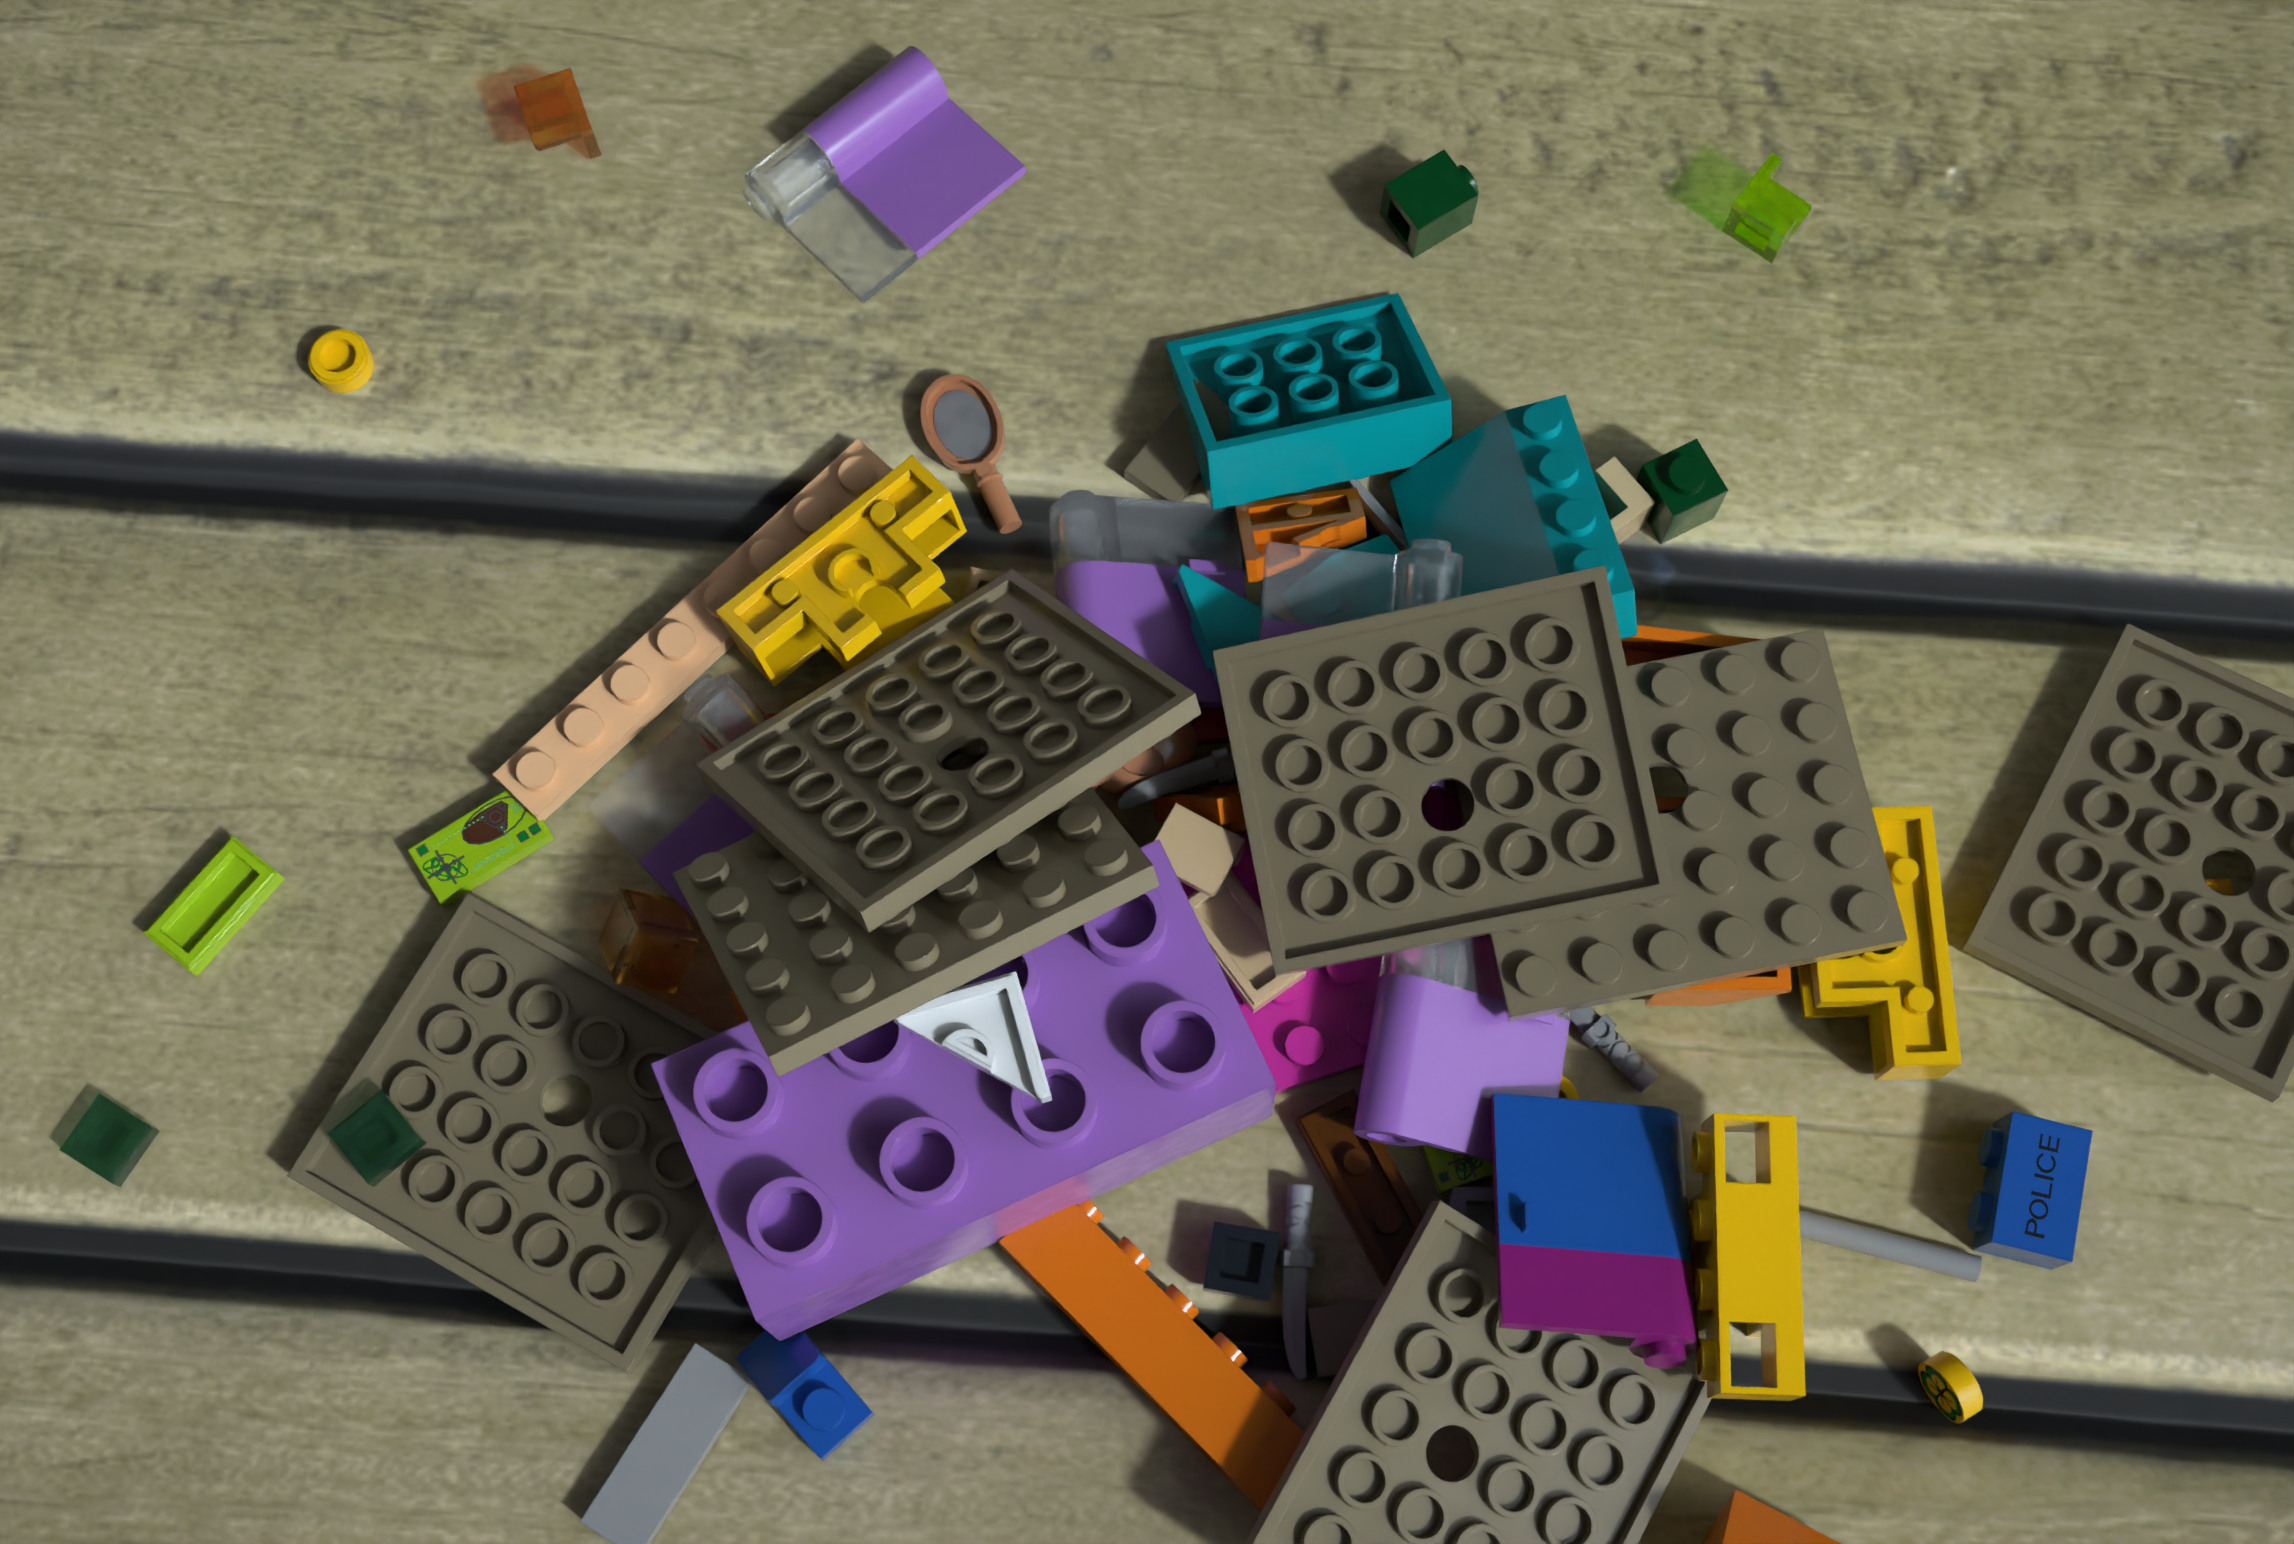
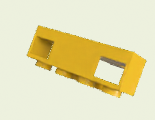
(852, 580)
(1904, 986)
(1748, 1256)

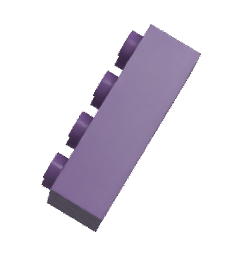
(914, 1158)

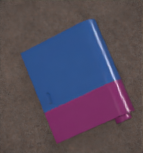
(1594, 1223)

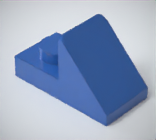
(805, 1389)

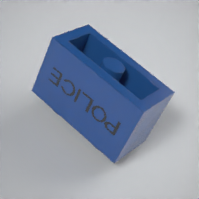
(2030, 1190)

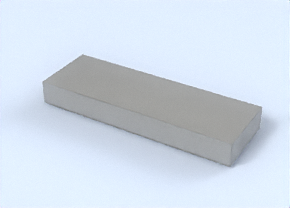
(667, 1449)

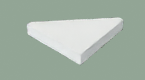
(987, 1029)

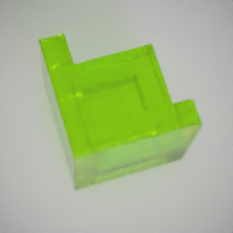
(1766, 213)

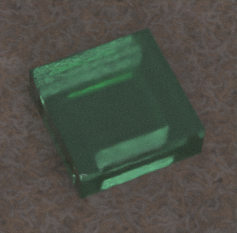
(377, 1138)
(109, 1140)

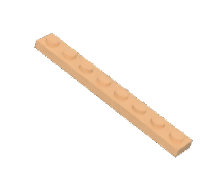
(674, 649)

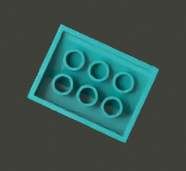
(1312, 400)
(1517, 505)

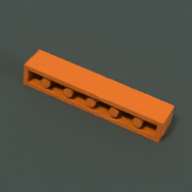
(1160, 1347)

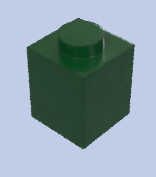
(1429, 202)
(1684, 490)

